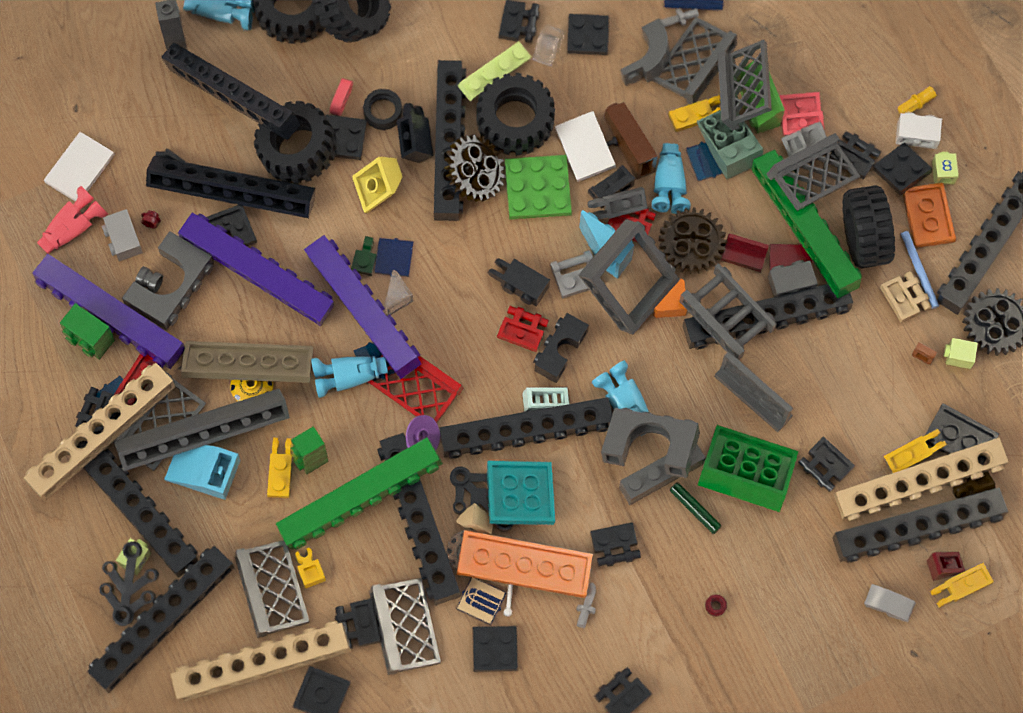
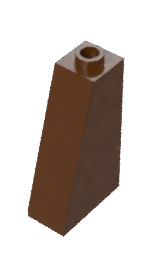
(631, 140)

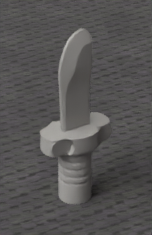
(680, 17)
(586, 608)

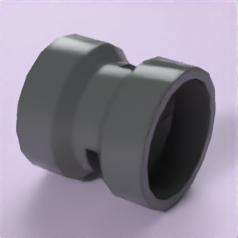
(149, 279)

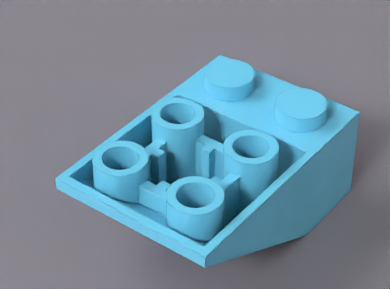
(597, 235)
(204, 470)

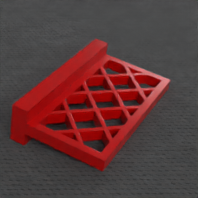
(436, 376)

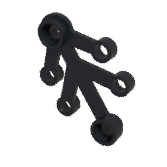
(478, 495)
(127, 586)

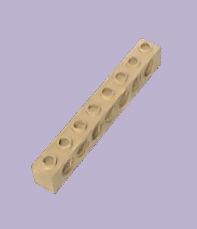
(97, 443)
(992, 450)
(183, 676)

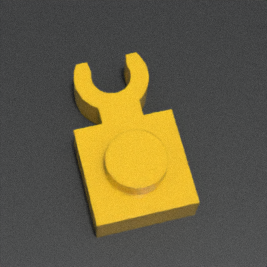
(309, 570)

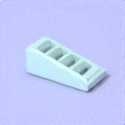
(537, 392)

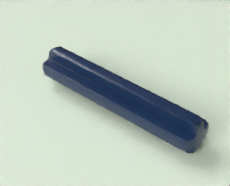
(695, 4)

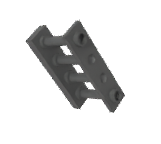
(721, 332)

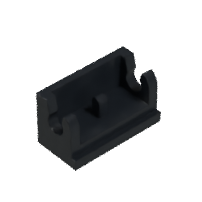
(615, 183)

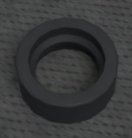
(382, 94)

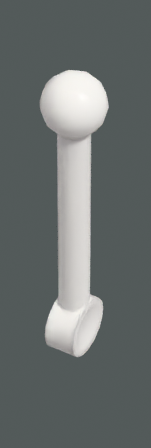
(508, 612)

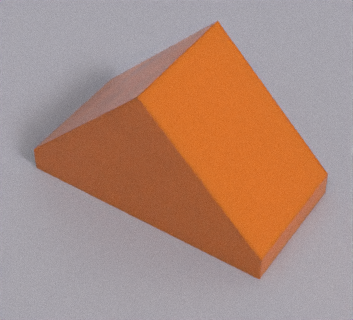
(670, 303)

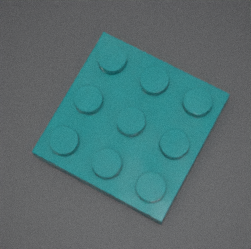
(520, 492)

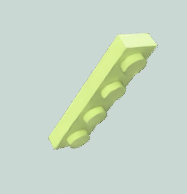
(502, 64)

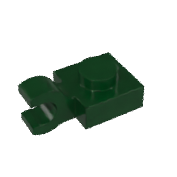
(365, 260)

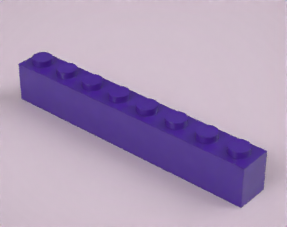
(257, 269)
(363, 307)
(120, 318)

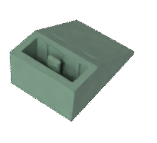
(730, 149)

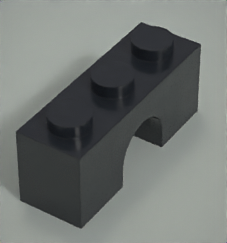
(569, 331)

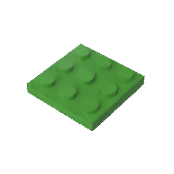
(538, 187)

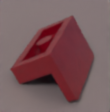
(745, 252)

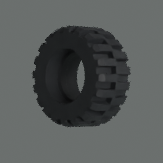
(347, 25)
(287, 26)
(522, 90)
(308, 161)
(868, 226)

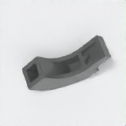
(654, 60)

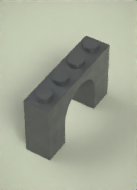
(165, 308)
(629, 424)

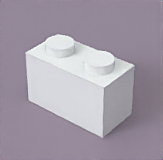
(918, 130)

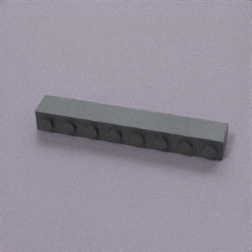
(201, 429)

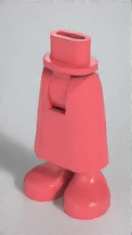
(70, 221)

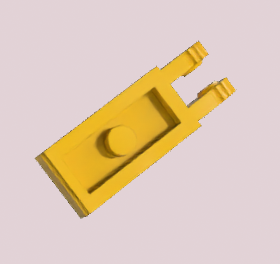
(689, 115)
(912, 452)
(280, 470)
(964, 584)

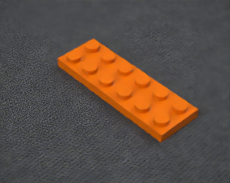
(524, 564)

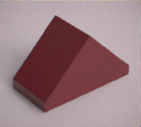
(945, 565)

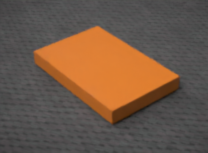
(929, 215)

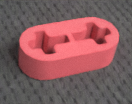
(341, 97)

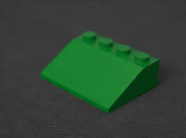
(748, 468)

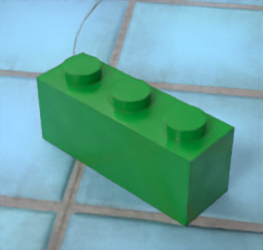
(309, 451)

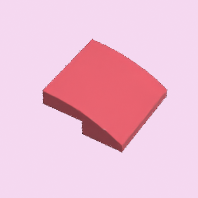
(800, 111)

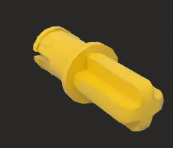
(917, 101)

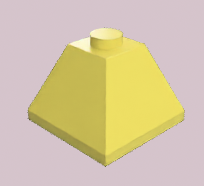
(377, 182)

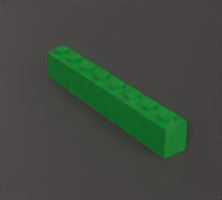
(810, 230)
(359, 493)

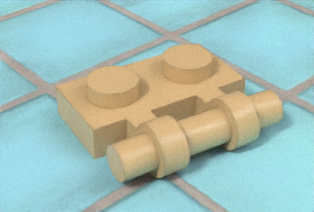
(901, 300)

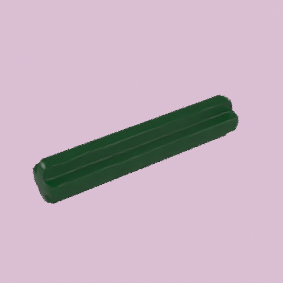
(695, 508)

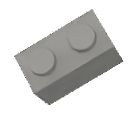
(122, 234)

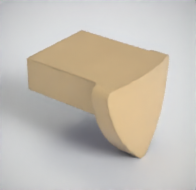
(477, 519)

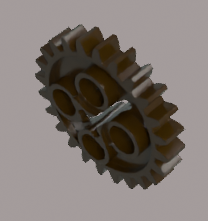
(474, 168)
(692, 222)

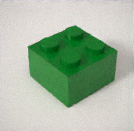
(87, 332)

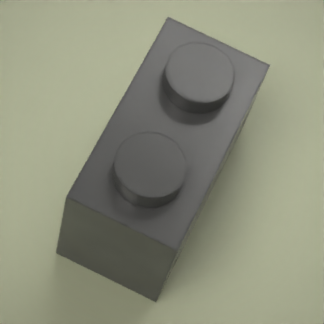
(792, 278)

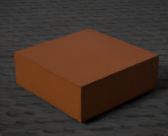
(924, 353)

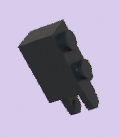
(414, 134)
(521, 281)

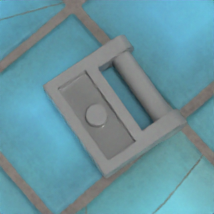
(570, 283)

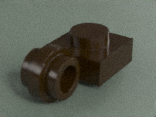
(977, 486)

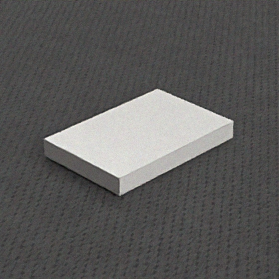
(585, 146)
(79, 166)

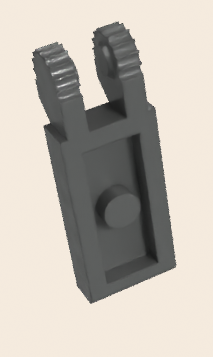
(620, 203)

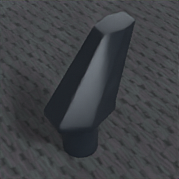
(169, 155)

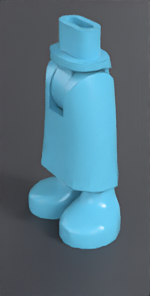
(223, 10)
(671, 177)
(347, 372)
(626, 394)

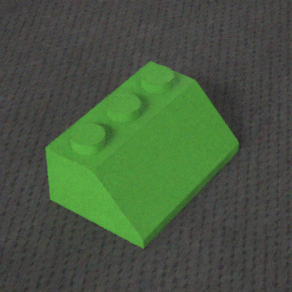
(769, 119)

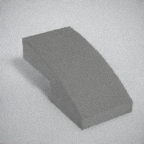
(804, 138)
(890, 603)

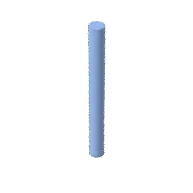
(919, 269)

